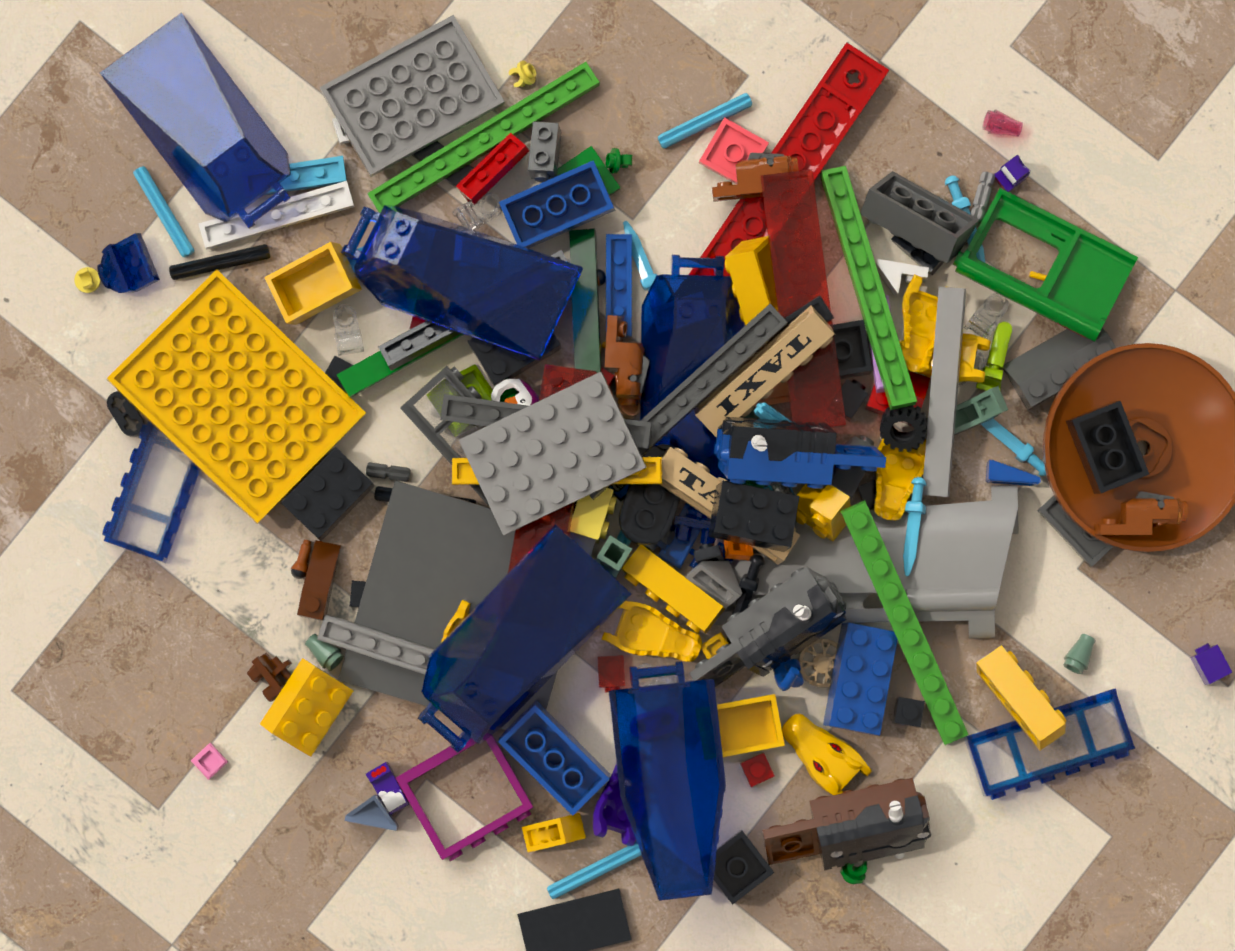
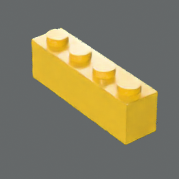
(673, 589)
(1021, 697)

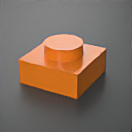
(737, 551)

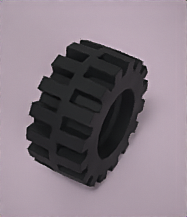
(900, 439)

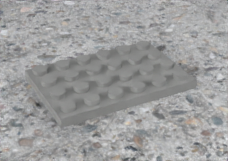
(412, 95)
(552, 453)

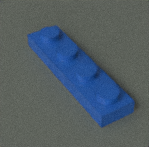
(619, 278)

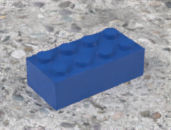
(557, 205)
(860, 679)
(554, 757)

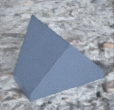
(374, 814)

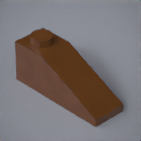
(319, 581)

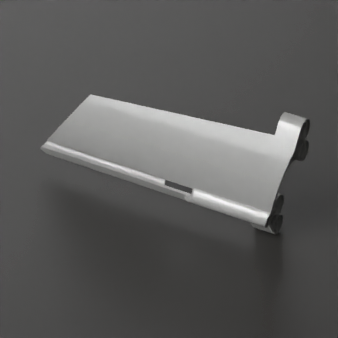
(954, 570)

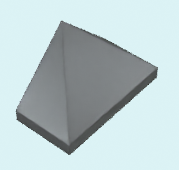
(716, 580)

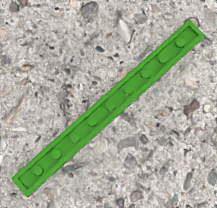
(484, 138)
(868, 288)
(904, 622)

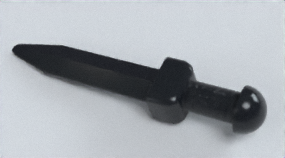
(748, 584)

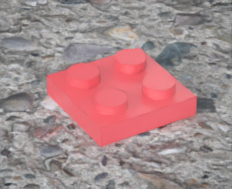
(730, 146)

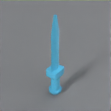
(962, 203)
(640, 258)
(1023, 452)
(915, 509)

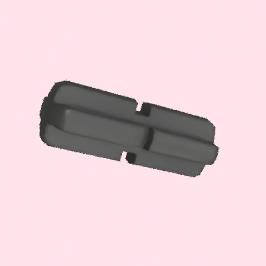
(382, 471)

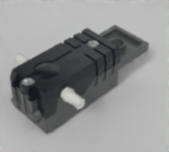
(776, 627)

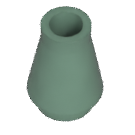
(325, 653)
(1079, 655)

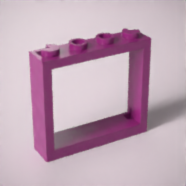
(477, 837)

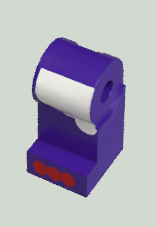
(1012, 174)
(387, 787)

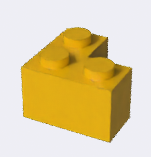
(822, 510)

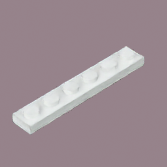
(294, 211)

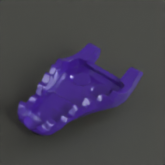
(610, 813)

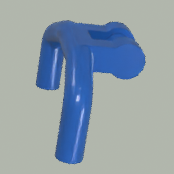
(788, 675)

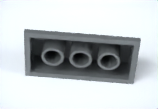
(918, 216)
(1048, 366)

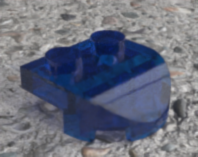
(127, 266)

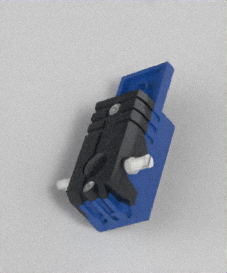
(787, 452)

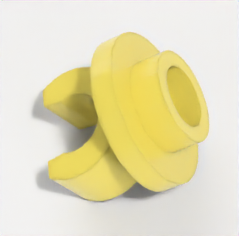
(526, 72)
(87, 280)

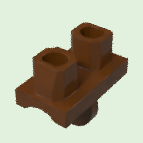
(274, 673)

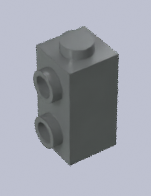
(544, 151)

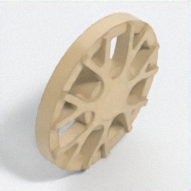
(821, 663)

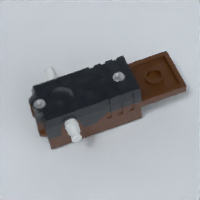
(855, 827)

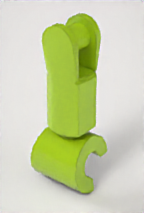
(996, 357)

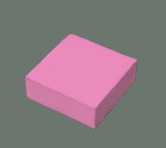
(209, 761)

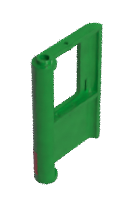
(1081, 280)

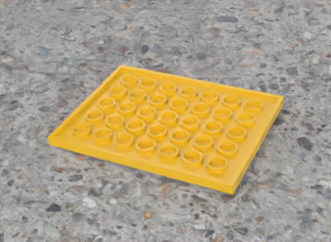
(236, 396)

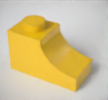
(553, 832)

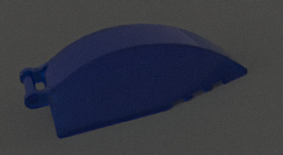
(671, 777)

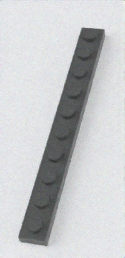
(711, 375)

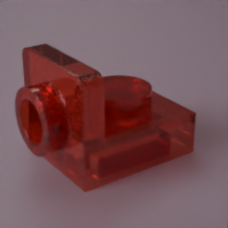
(611, 672)

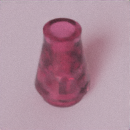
(1001, 124)

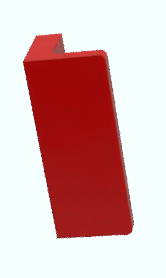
(492, 168)

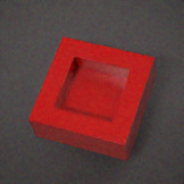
(757, 769)

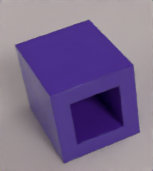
(1210, 663)

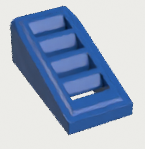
(1003, 474)

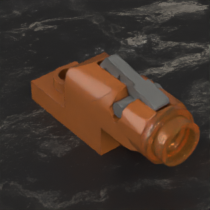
(749, 173)
(628, 359)
(1143, 511)

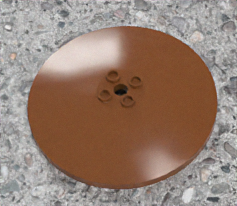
(1181, 414)

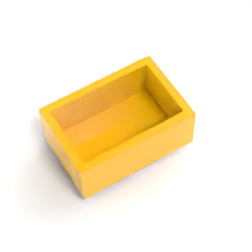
(751, 277)
(313, 283)
(306, 707)
(749, 725)

